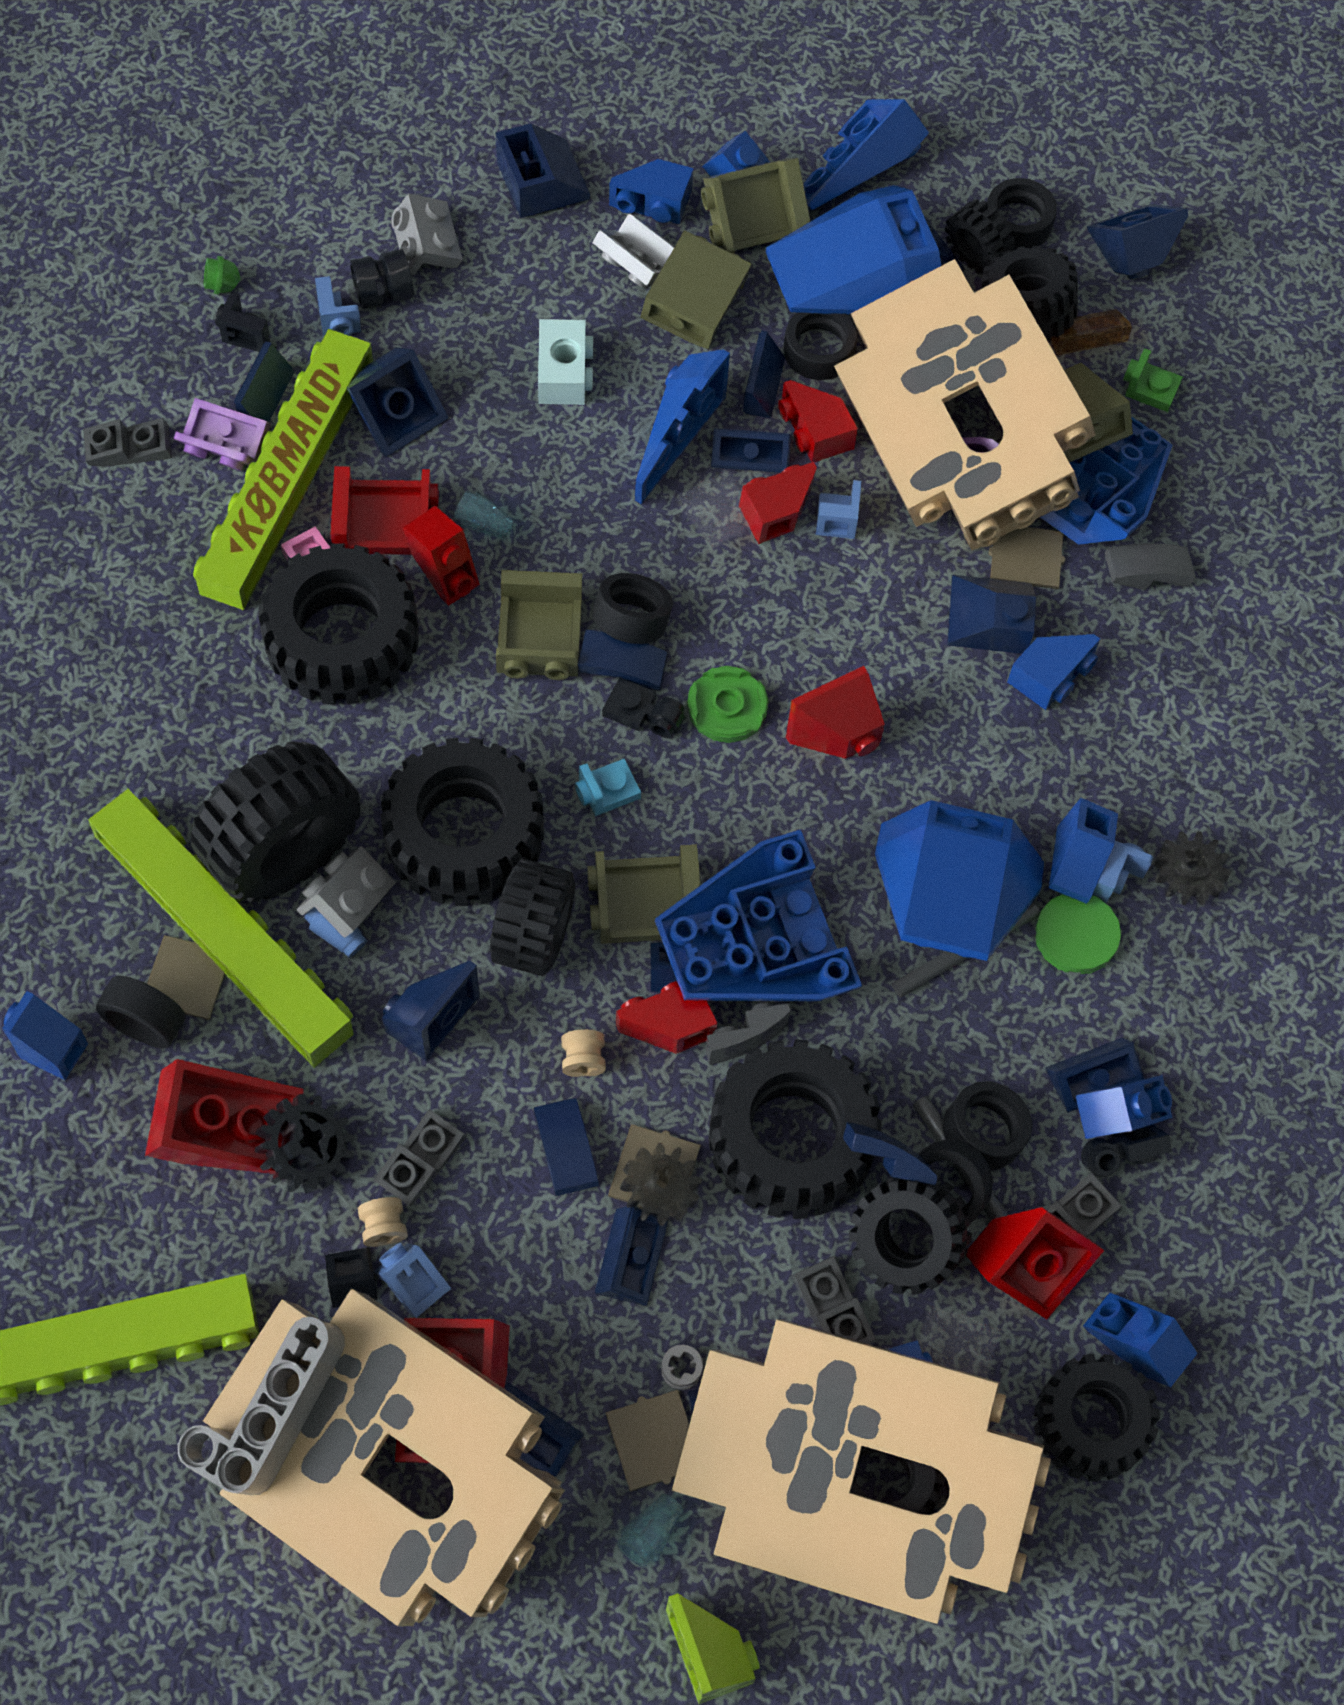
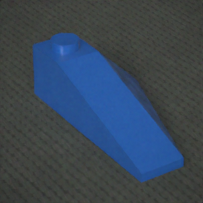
(874, 140)
(688, 402)

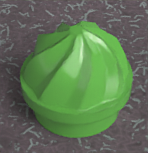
(220, 275)

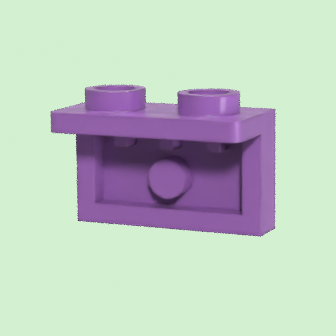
(223, 433)

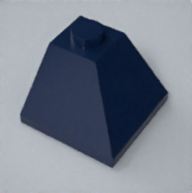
(1138, 238)
(396, 399)
(991, 614)
(431, 1008)

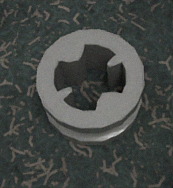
(687, 1380)

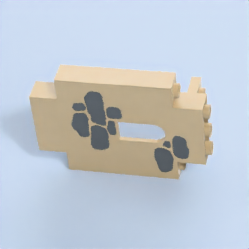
(936, 344)
(442, 1410)
(784, 1451)

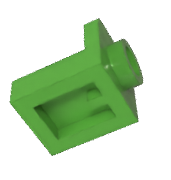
(1150, 383)

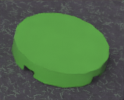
(736, 712)
(1077, 934)

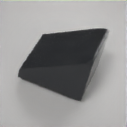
(350, 1271)

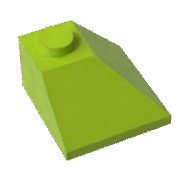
(710, 1650)

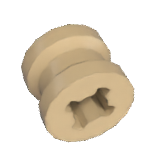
(583, 1053)
(382, 1221)

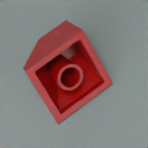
(838, 717)
(1033, 1258)

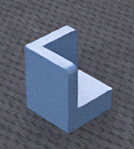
(839, 513)

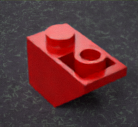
(819, 421)
(776, 502)
(442, 554)
(667, 1020)

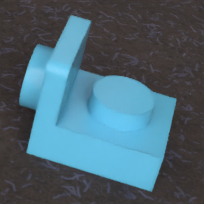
(607, 787)

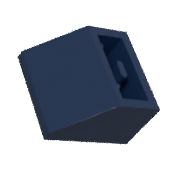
(539, 170)

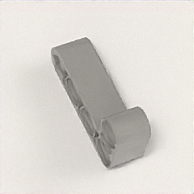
(270, 1400)

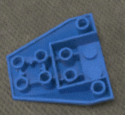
(855, 253)
(1114, 488)
(957, 877)
(757, 932)

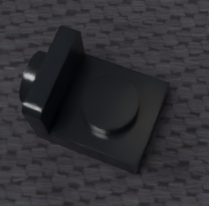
(240, 328)

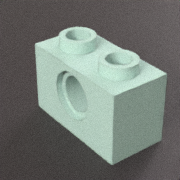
(562, 362)

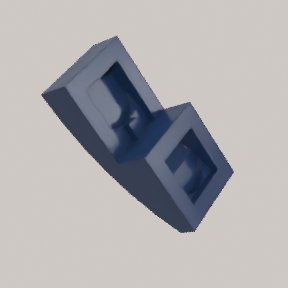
(615, 658)
(566, 1146)
(898, 1158)

